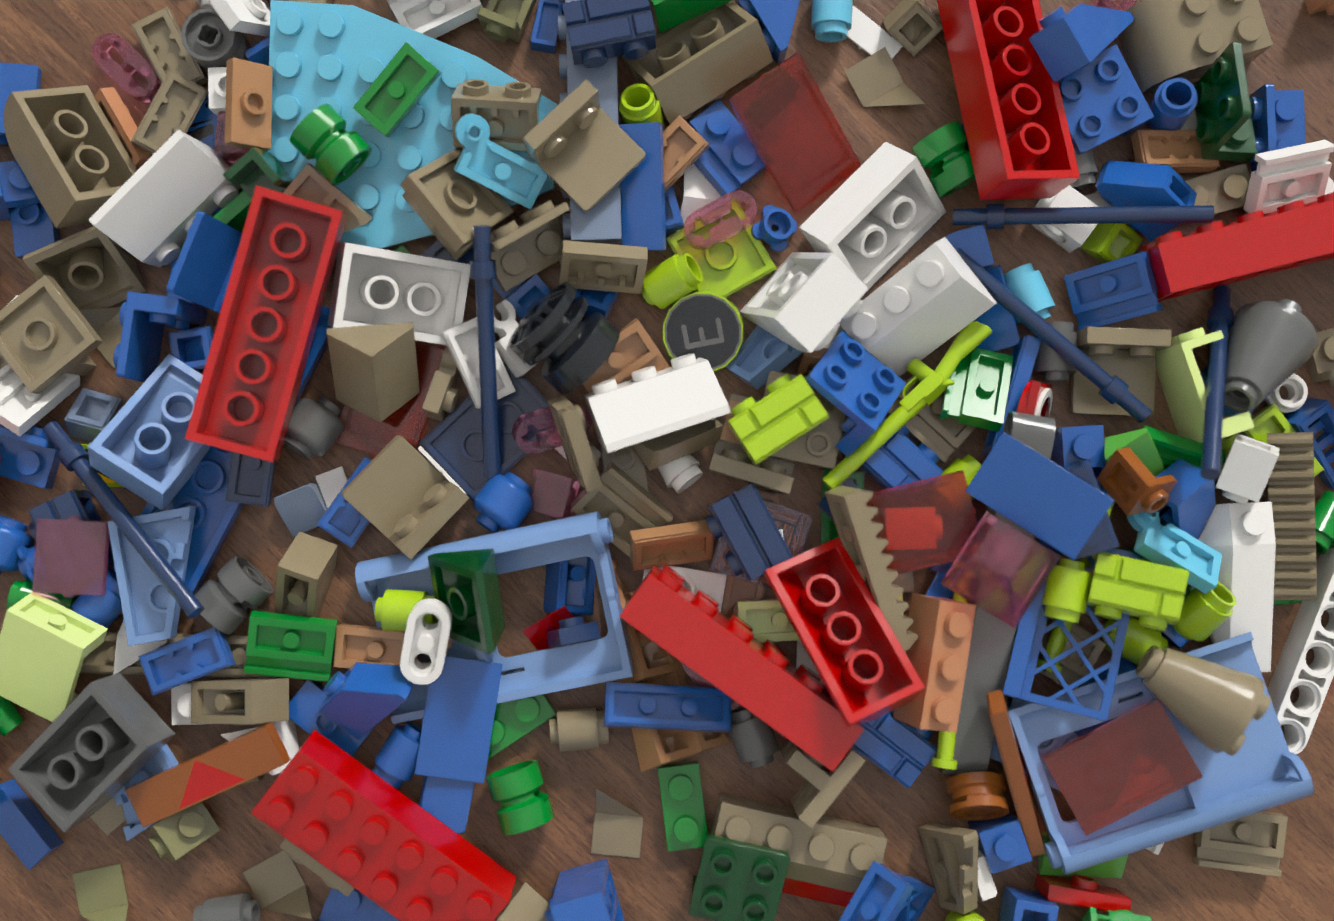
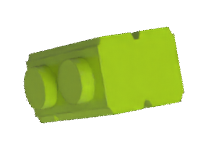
(777, 418)
(1137, 590)

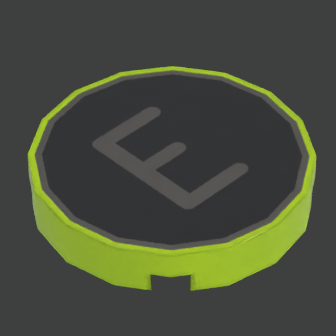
(704, 326)

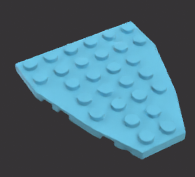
(333, 58)

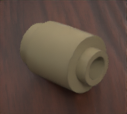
(578, 729)

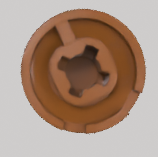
(977, 796)

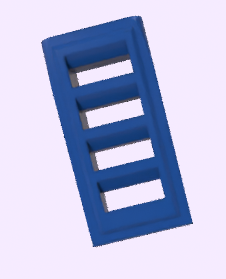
(1313, 417)

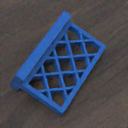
(1028, 645)
(887, 897)

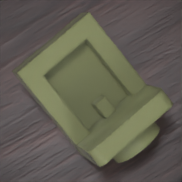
(505, 18)
(182, 832)

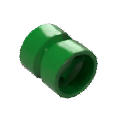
(324, 138)
(947, 158)
(520, 799)

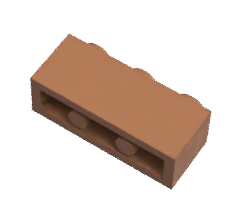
(939, 660)

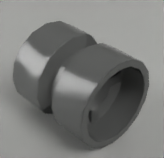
(211, 41)
(229, 598)

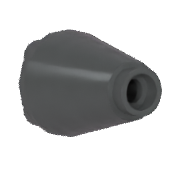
(1264, 350)

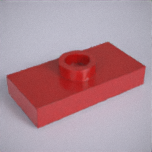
(1081, 892)

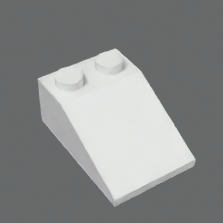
(397, 287)
(806, 300)

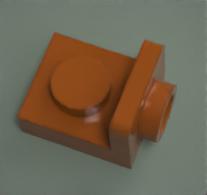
(1134, 485)

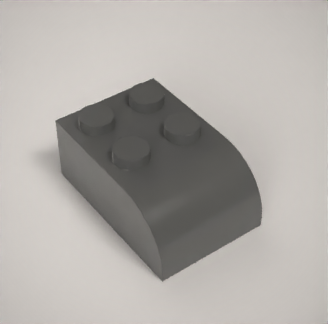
(91, 751)

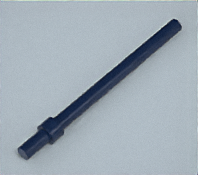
(997, 216)
(483, 271)
(1221, 318)
(1111, 388)
(76, 459)

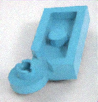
(495, 165)
(1176, 549)

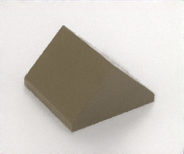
(88, 268)
(374, 367)

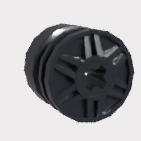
(571, 345)

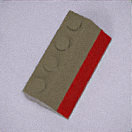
(823, 861)

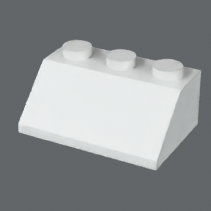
(162, 197)
(876, 214)
(919, 308)
(655, 402)

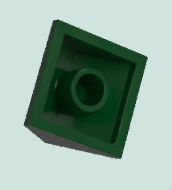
(471, 591)

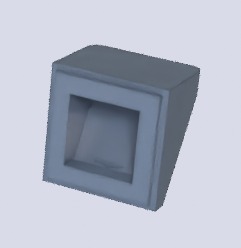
(91, 414)
(301, 508)

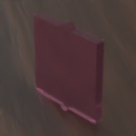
(71, 557)

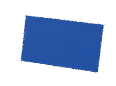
(1039, 495)
(459, 720)

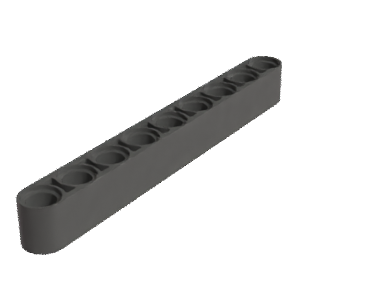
(992, 637)

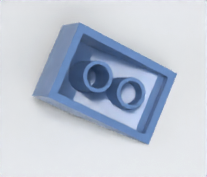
(146, 439)

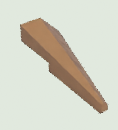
(658, 667)

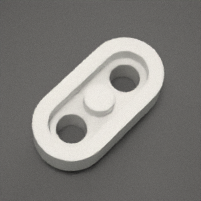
(425, 639)

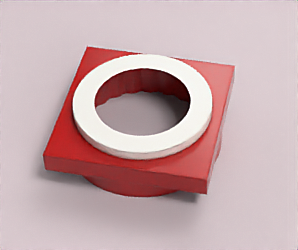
(1036, 399)

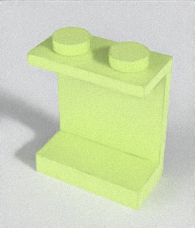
(1186, 390)
(44, 654)

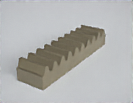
(1294, 516)
(864, 548)

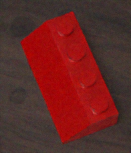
(844, 633)

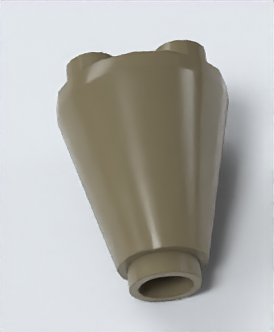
(1205, 696)

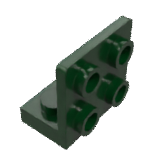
(1225, 109)
(737, 881)

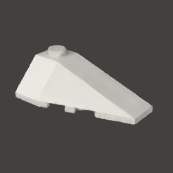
(1247, 569)

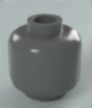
(313, 427)

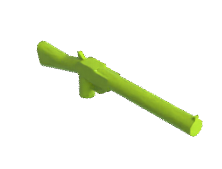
(931, 386)

